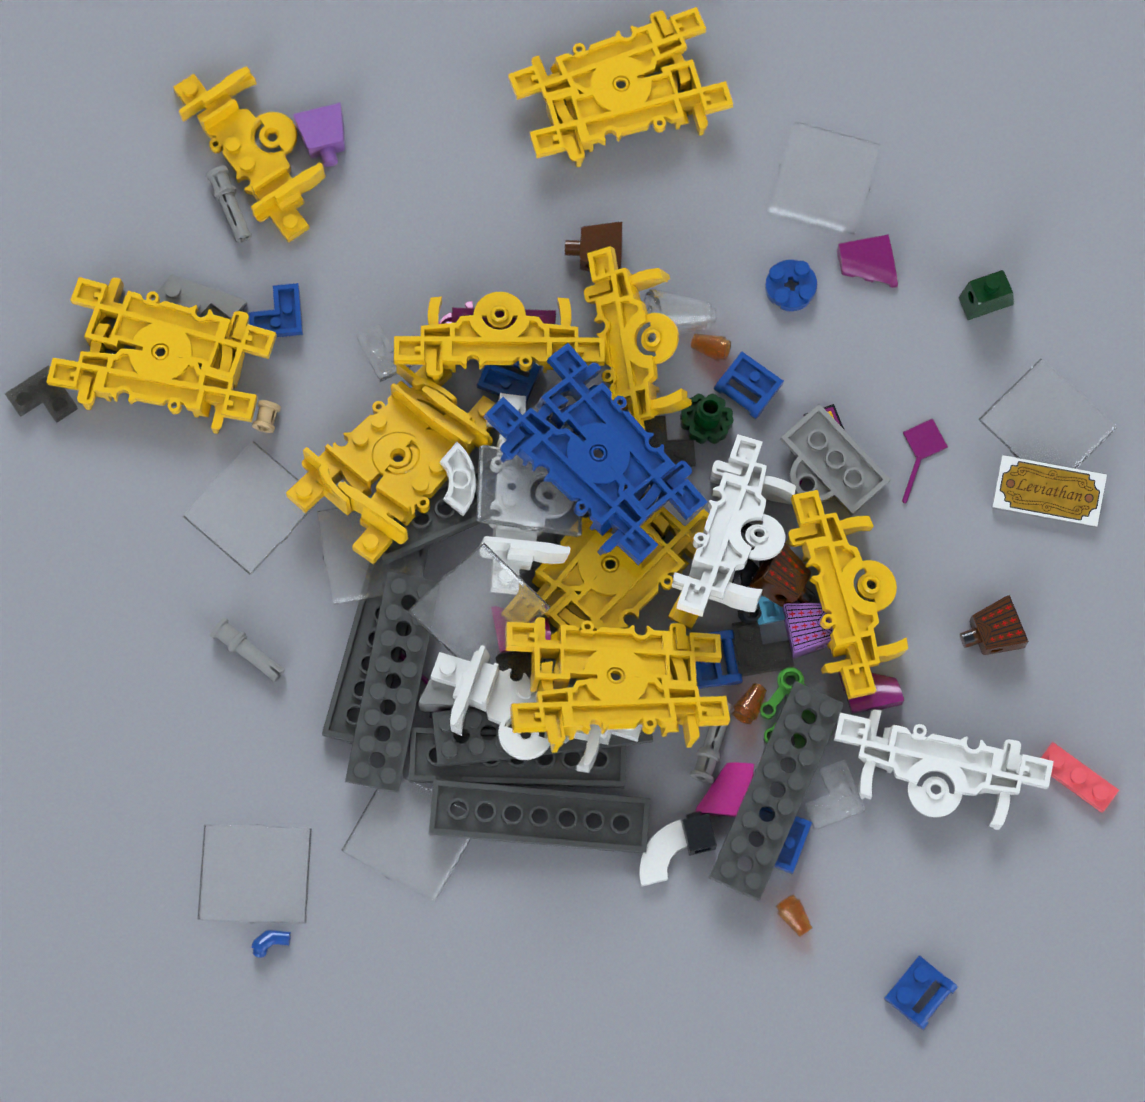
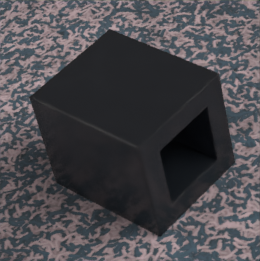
(698, 833)

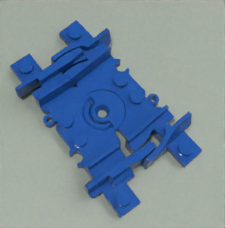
(594, 481)

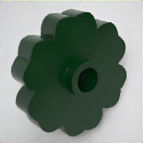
(707, 419)

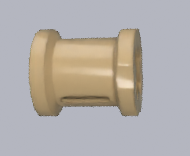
(266, 416)

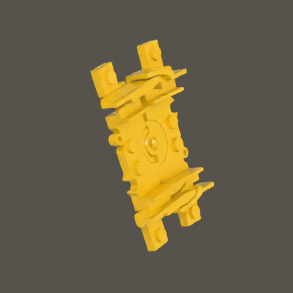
(415, 424)

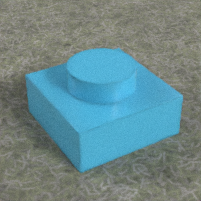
(769, 612)

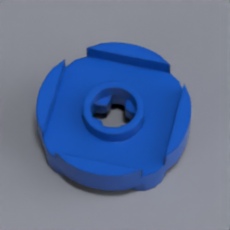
(798, 272)

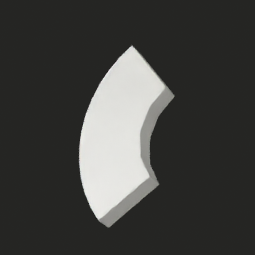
(461, 479)
(660, 852)

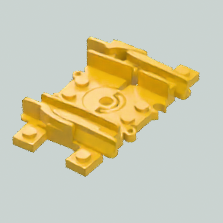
(600, 107)
(168, 378)
(616, 592)
(653, 686)

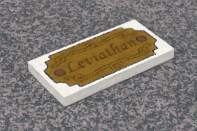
(1049, 491)

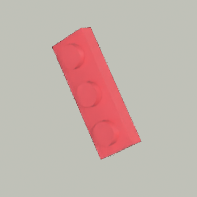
(1080, 778)

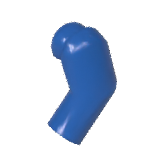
(267, 939)

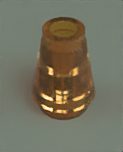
(711, 345)
(749, 705)
(794, 914)

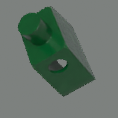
(989, 295)

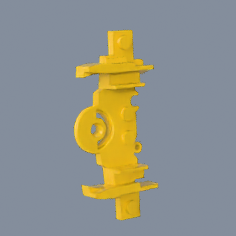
(235, 133)
(624, 315)
(470, 338)
(849, 615)

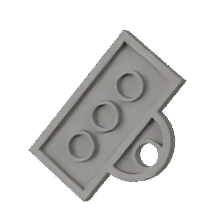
(832, 461)

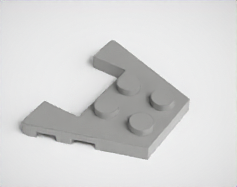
(188, 293)

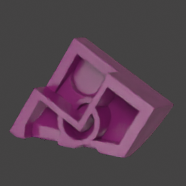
(868, 259)
(887, 695)

